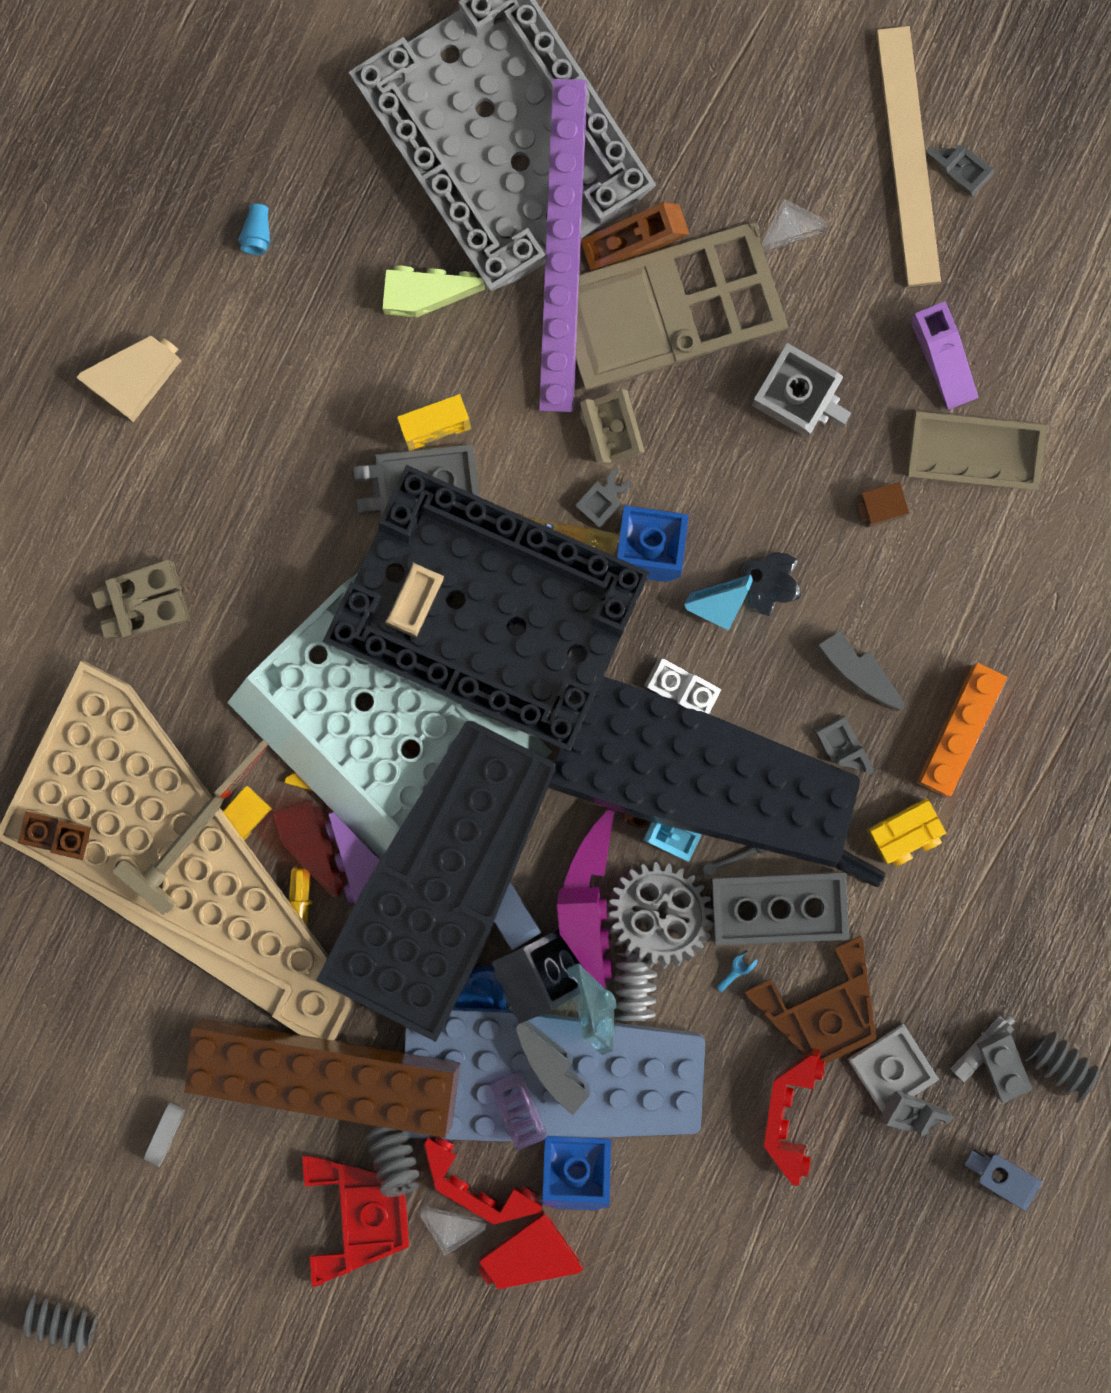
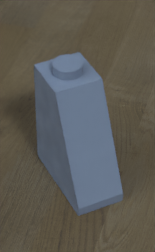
(515, 920)

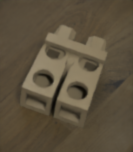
(131, 602)

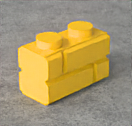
(906, 832)

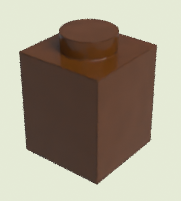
(882, 505)

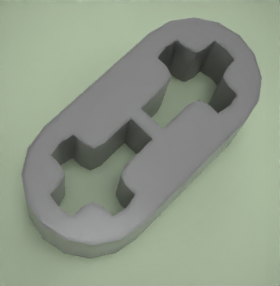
(164, 1134)

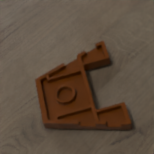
(831, 1020)

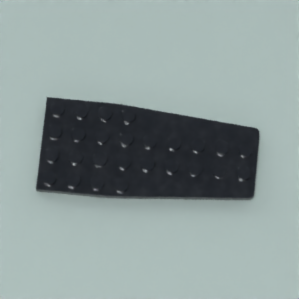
(705, 776)
(441, 883)

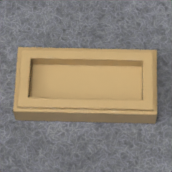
(414, 600)

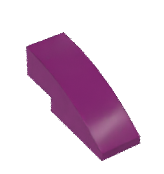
(591, 854)

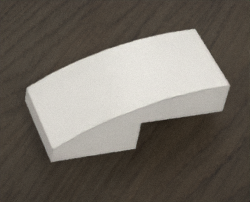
(682, 686)

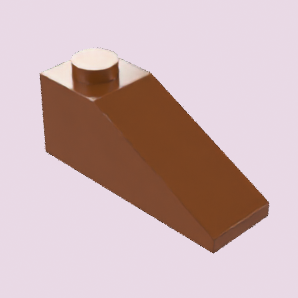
(635, 235)

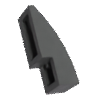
(861, 672)
(552, 1067)

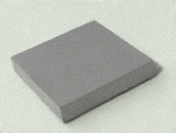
(891, 1066)

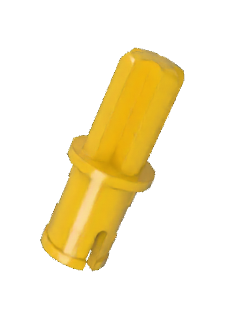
(300, 892)

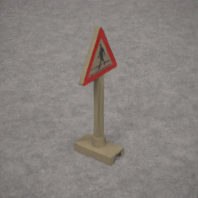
(148, 883)

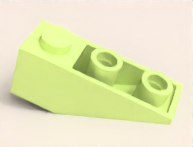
(419, 293)

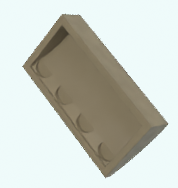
(976, 449)

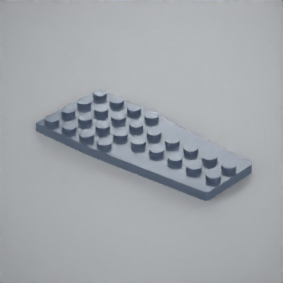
(638, 1089)

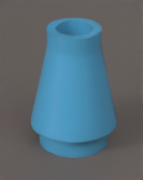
(255, 231)

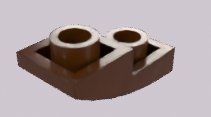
(54, 834)

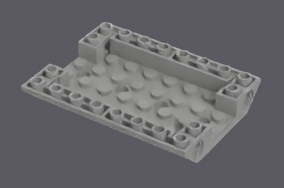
(466, 159)

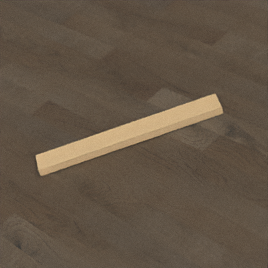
(908, 156)

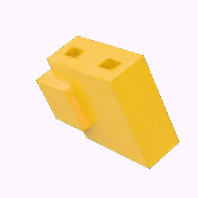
(434, 422)

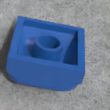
(653, 541)
(576, 1173)

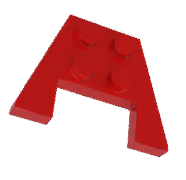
(371, 1222)

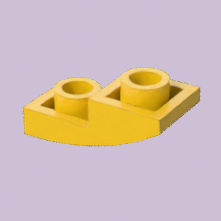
(246, 811)

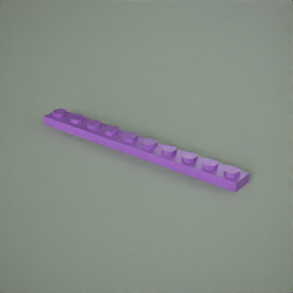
(563, 245)

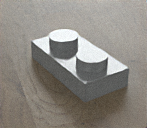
(1004, 1066)

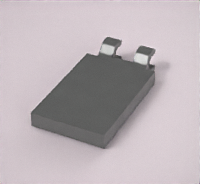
(448, 464)

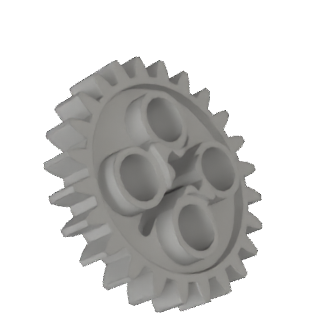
(657, 943)

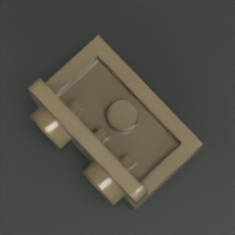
(611, 428)

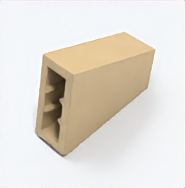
(132, 375)

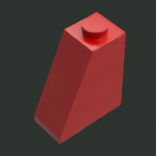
(529, 1256)

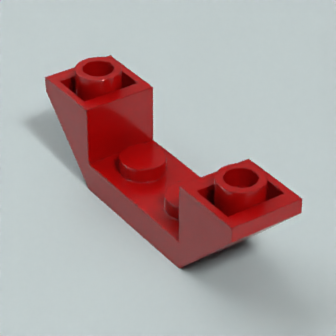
(787, 1155)
(517, 1205)

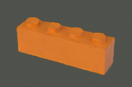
(961, 730)

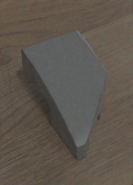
(962, 167)
(843, 745)
(913, 1114)

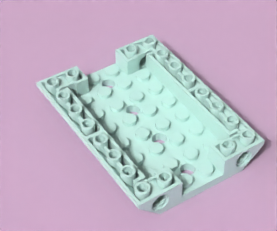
(347, 753)

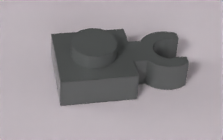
(600, 501)

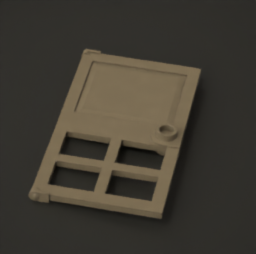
(641, 320)

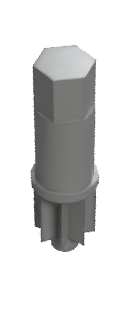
(972, 1058)

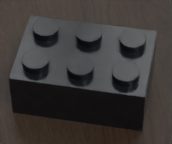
(537, 976)

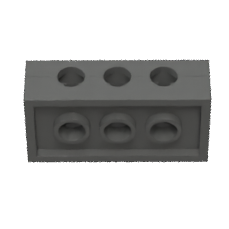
(796, 925)

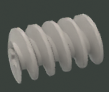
(635, 989)

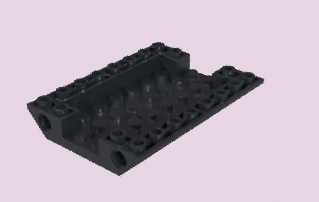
(505, 573)

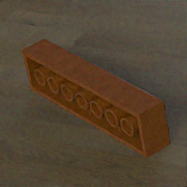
(322, 1077)

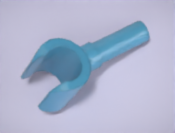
(738, 968)

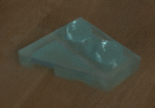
(595, 1010)

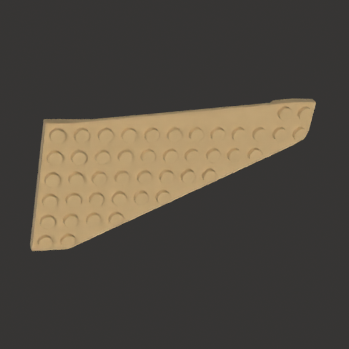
(126, 780)

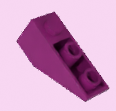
(582, 929)

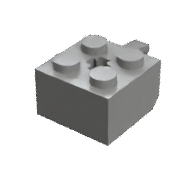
(818, 386)

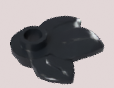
(775, 583)

